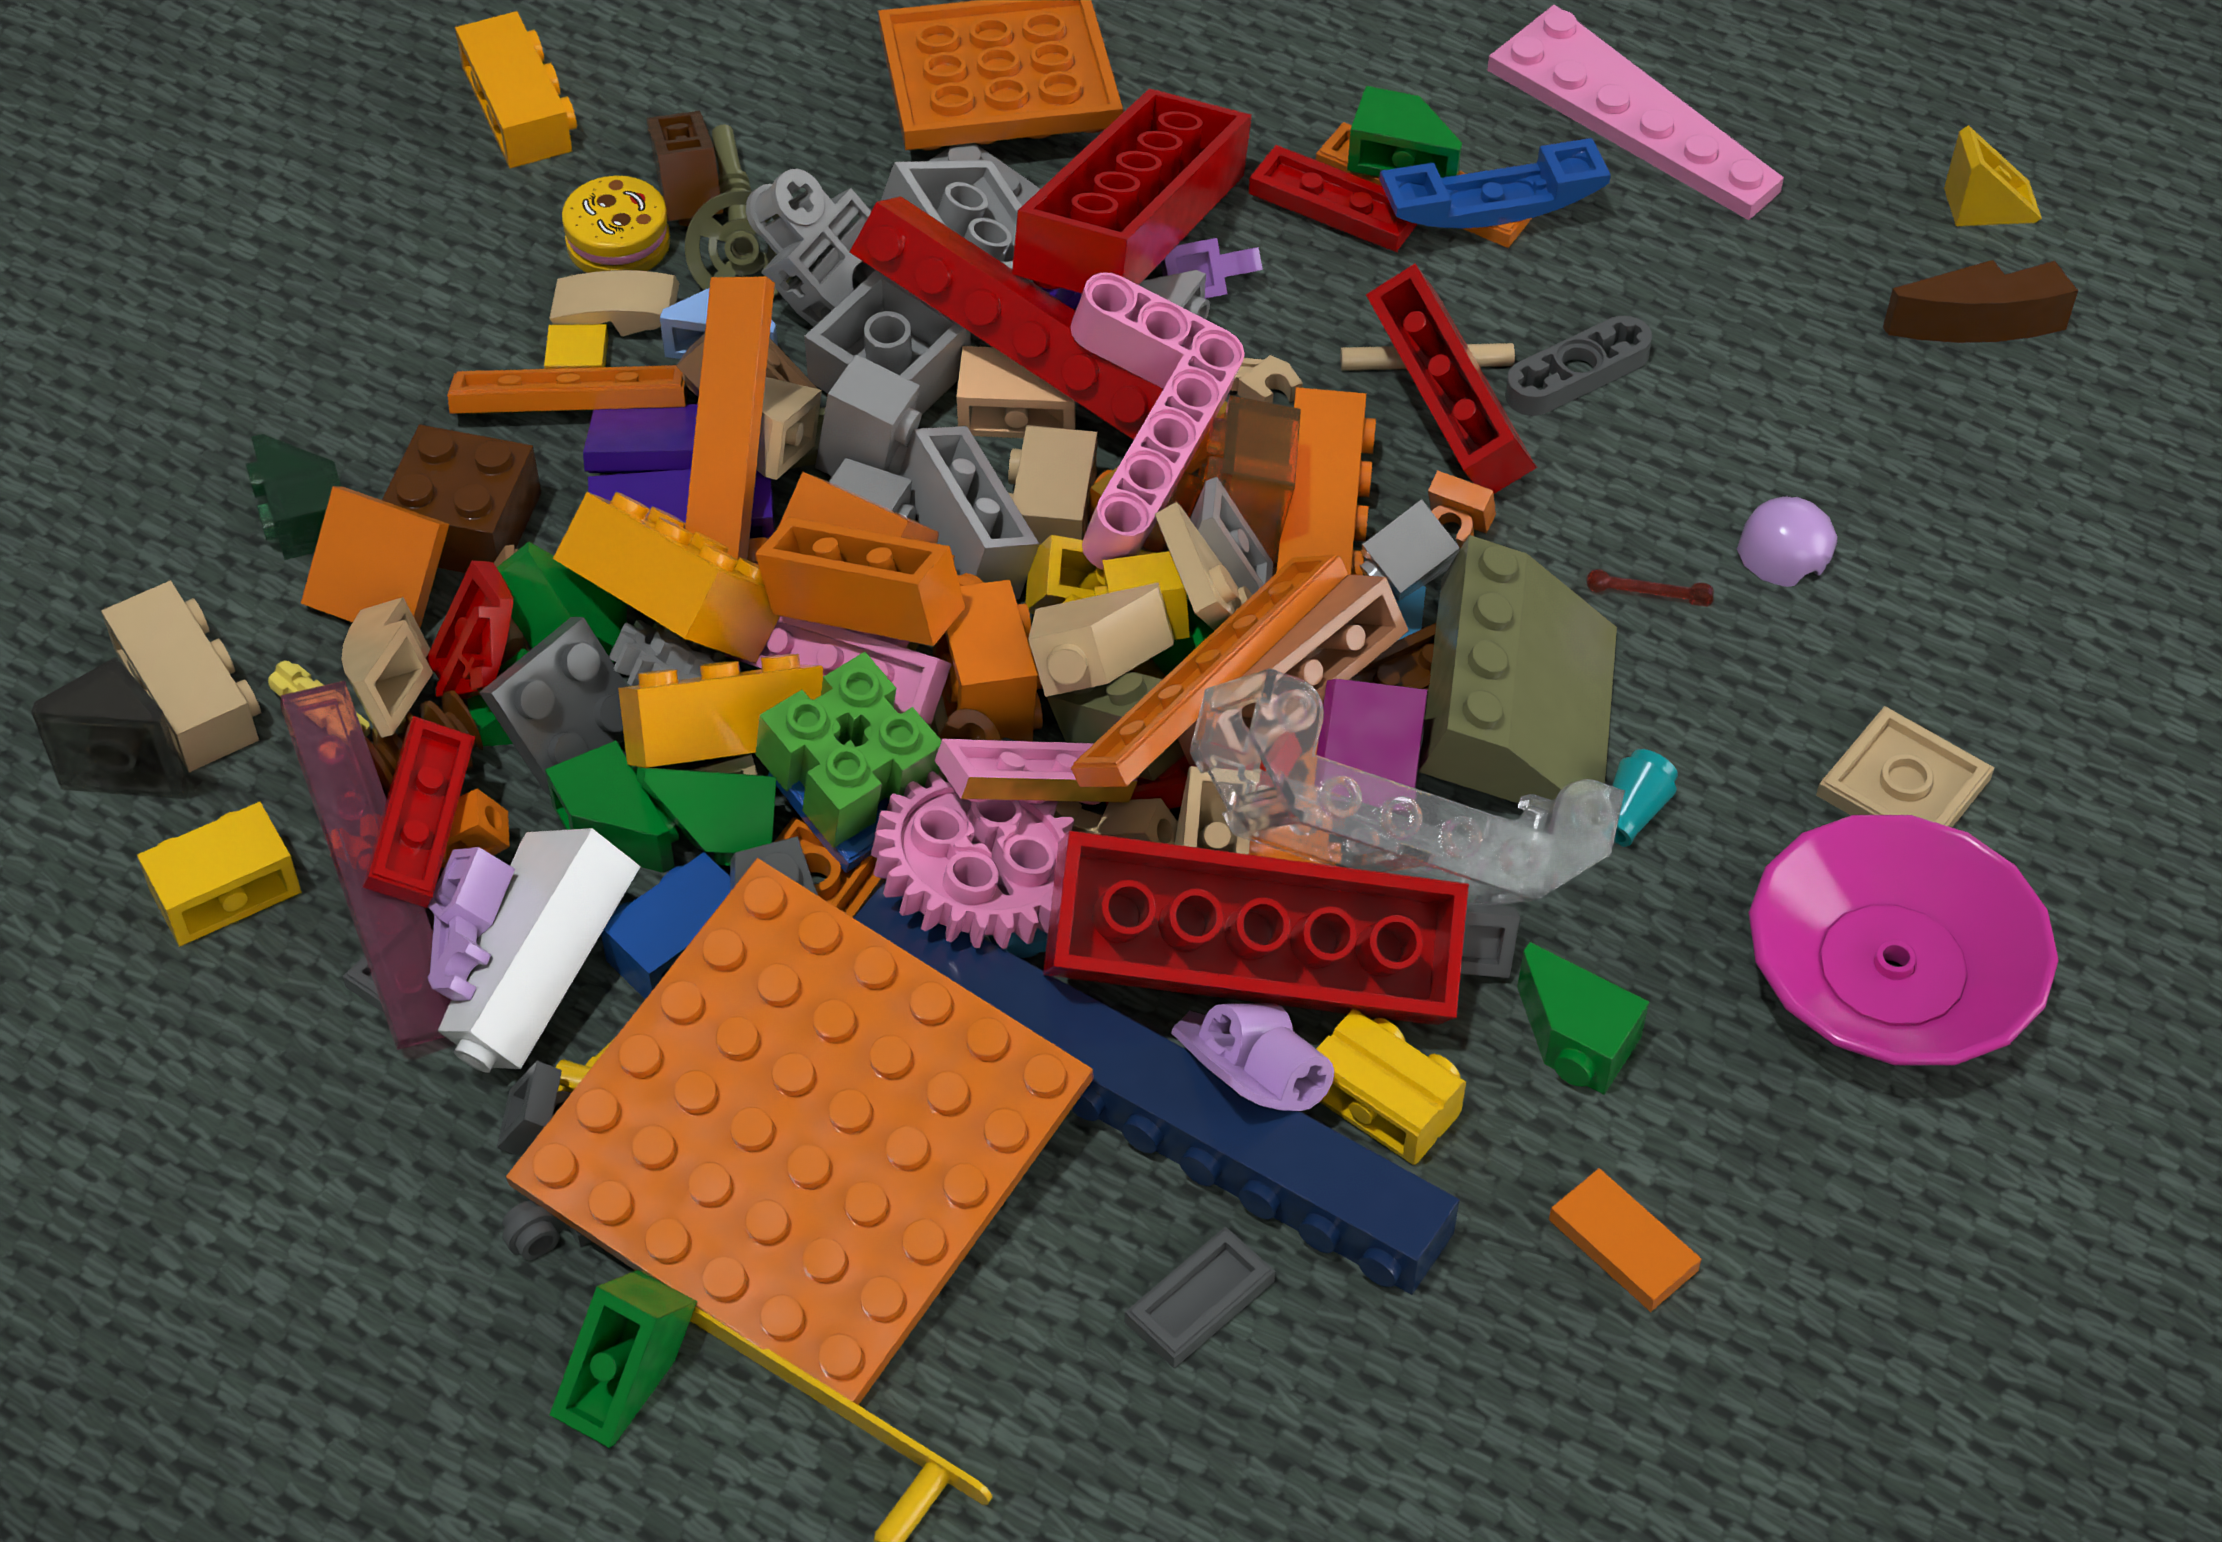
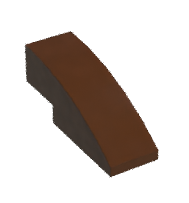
(1982, 304)

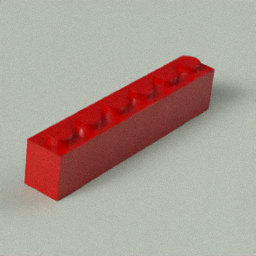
(999, 309)

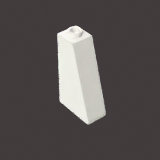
(537, 943)

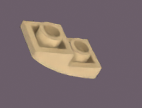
(624, 297)

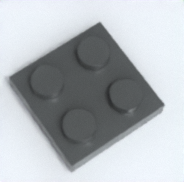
(559, 699)

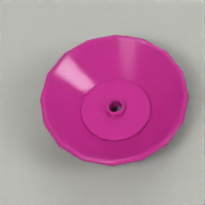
(1913, 894)

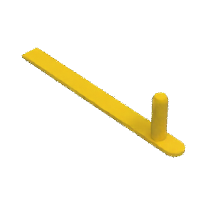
(927, 1484)

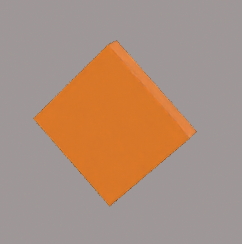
(372, 556)

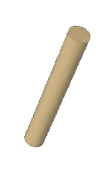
(1388, 358)

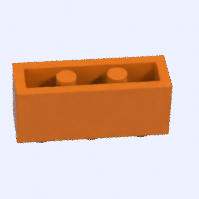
(861, 580)

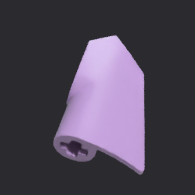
(1258, 1054)

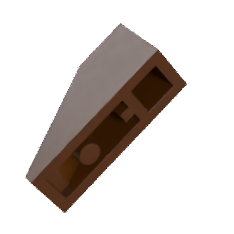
(683, 163)

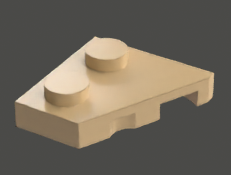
(1204, 577)

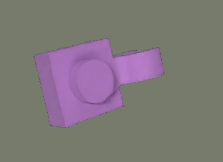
(1206, 258)

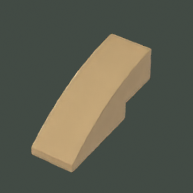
(386, 662)

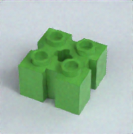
(846, 748)

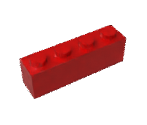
(1450, 380)

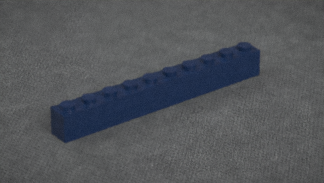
(1174, 1105)

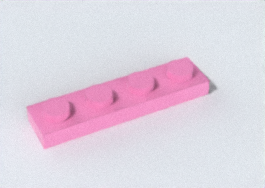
(914, 674)

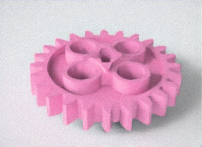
(970, 861)

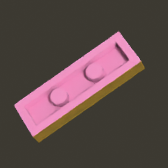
(1020, 772)

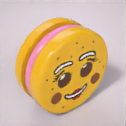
(615, 225)

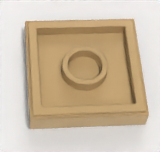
(1904, 771)

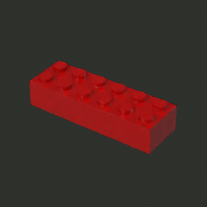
(1131, 192)
(1256, 928)

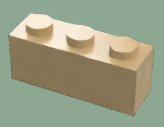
(184, 673)

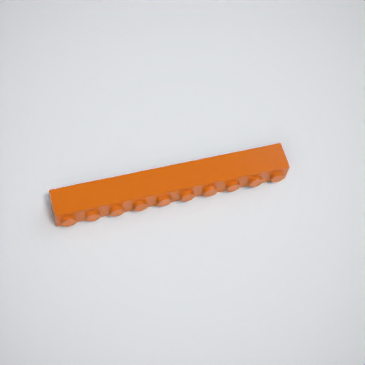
(1324, 502)

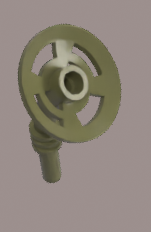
(741, 240)

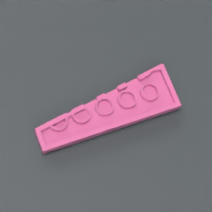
(1613, 97)

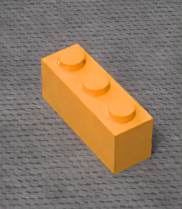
(516, 89)
(709, 714)

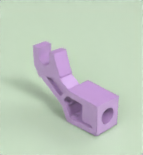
(463, 910)

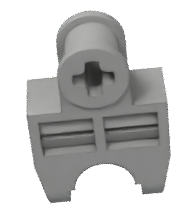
(809, 241)

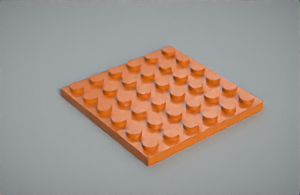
(802, 1130)

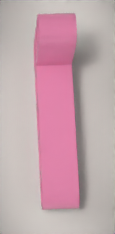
(1196, 370)

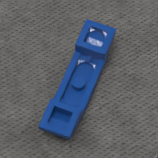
(1497, 196)

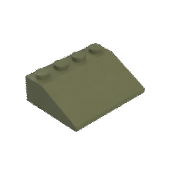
(1516, 678)

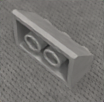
(965, 198)

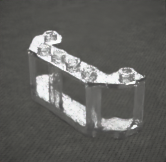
(1378, 824)

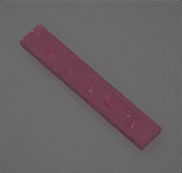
(350, 811)

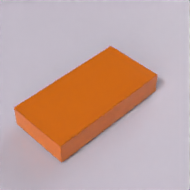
(1625, 1239)

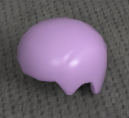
(1787, 540)

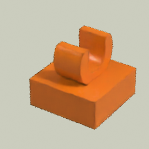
(1461, 503)

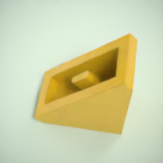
(1985, 186)

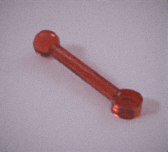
(1698, 594)

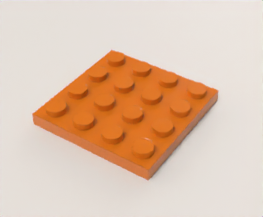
(997, 71)

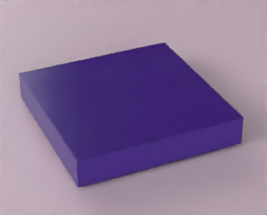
(640, 439)

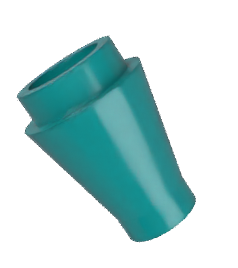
(1647, 787)

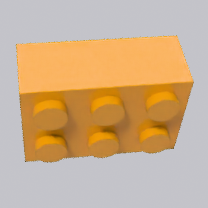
(670, 574)

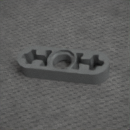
(1588, 346)

